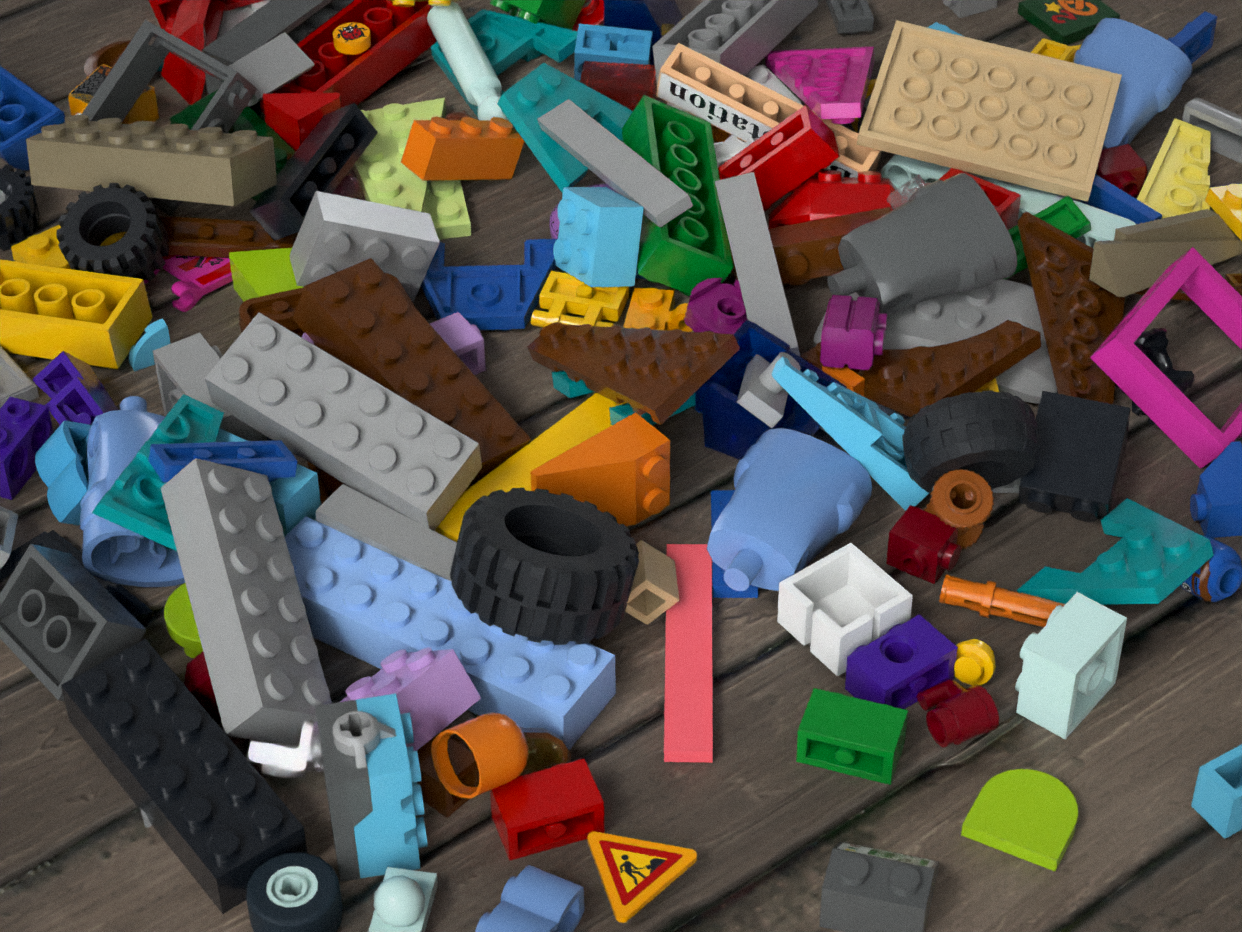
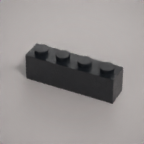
(315, 166)

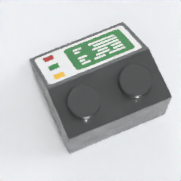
(876, 890)

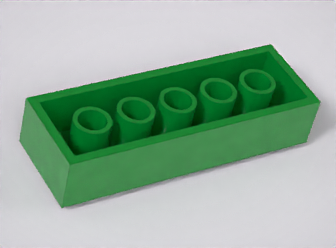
(696, 241)

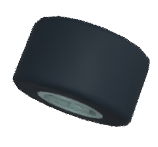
(294, 895)

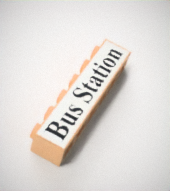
(745, 106)

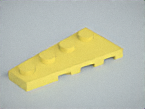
(1180, 172)

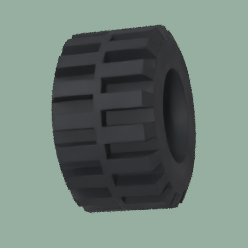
(108, 213)

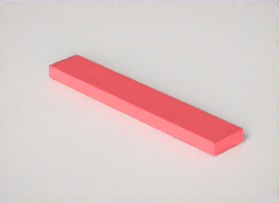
(689, 659)

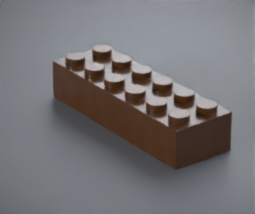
(382, 335)

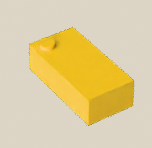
(70, 311)

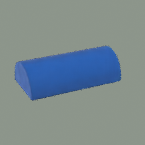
(22, 116)

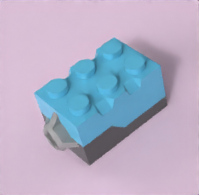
(371, 786)

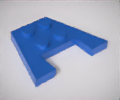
(493, 294)

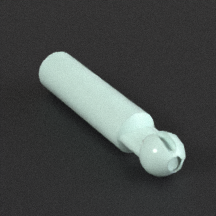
(467, 59)

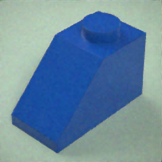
(1219, 495)

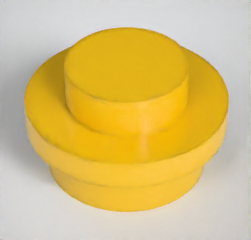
(974, 662)

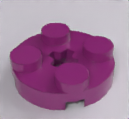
(709, 301)

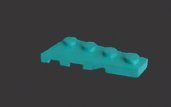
(136, 495)

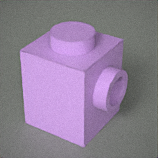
(463, 340)

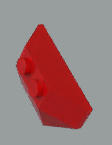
(197, 25)
(833, 196)

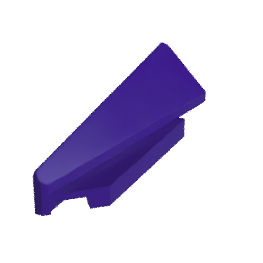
(73, 390)

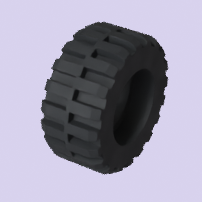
(544, 566)

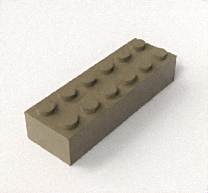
(156, 160)

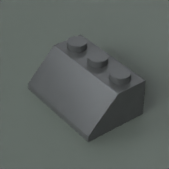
(61, 618)

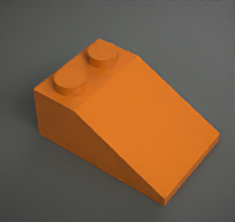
(616, 470)

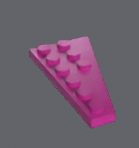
(827, 80)

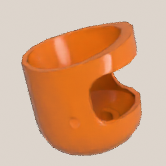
(497, 748)

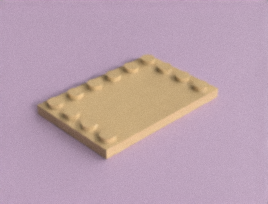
(990, 110)

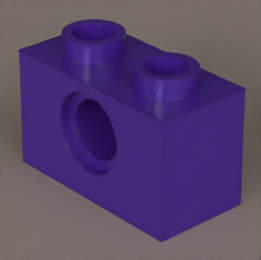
(901, 664)

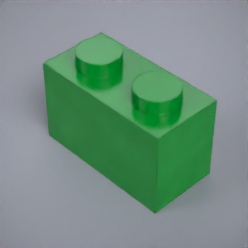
(851, 736)

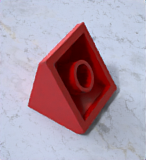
(297, 114)

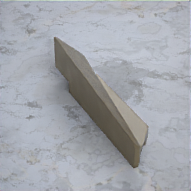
(1146, 249)

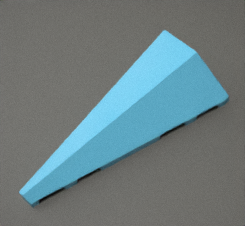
(857, 427)

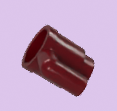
(958, 712)

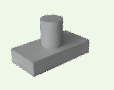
(761, 392)

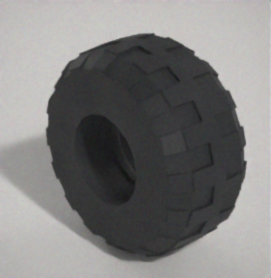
(973, 432)

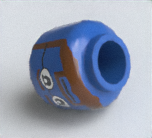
(1218, 576)

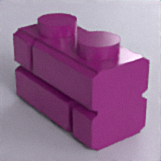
(852, 332)

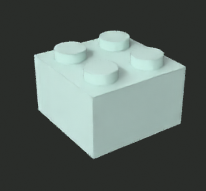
(1070, 664)

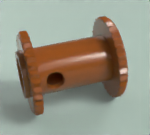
(962, 502)

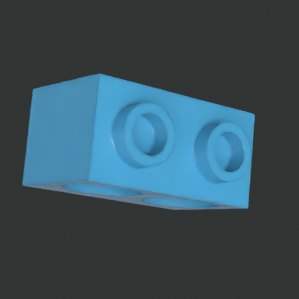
(611, 45)

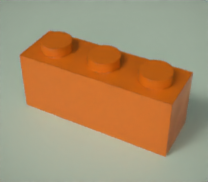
(462, 149)

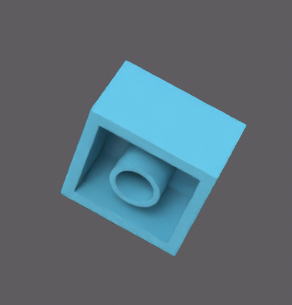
(598, 236)

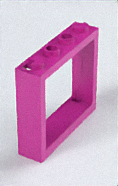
(1148, 384)

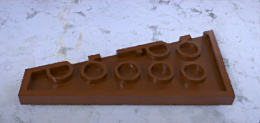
(1071, 308)
(635, 366)

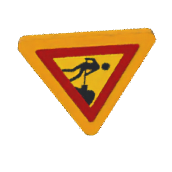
(636, 870)

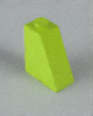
(262, 272)

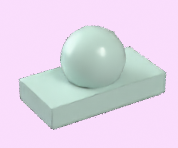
(403, 901)

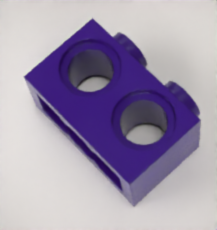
(22, 433)

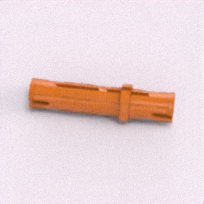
(996, 601)

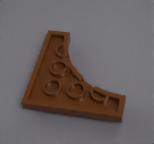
(923, 375)

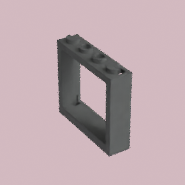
(138, 67)

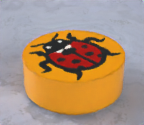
(352, 38)

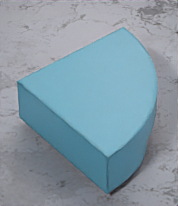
(155, 337)

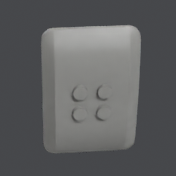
(970, 314)

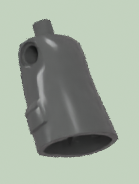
(927, 248)

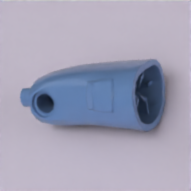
(1149, 70)
(785, 508)
(107, 548)

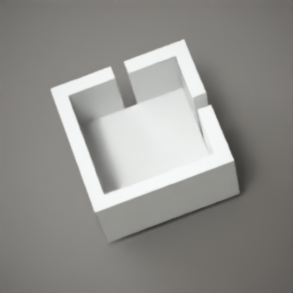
(841, 605)

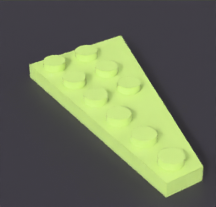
(380, 165)

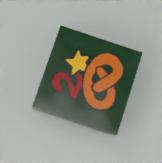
(1065, 19)

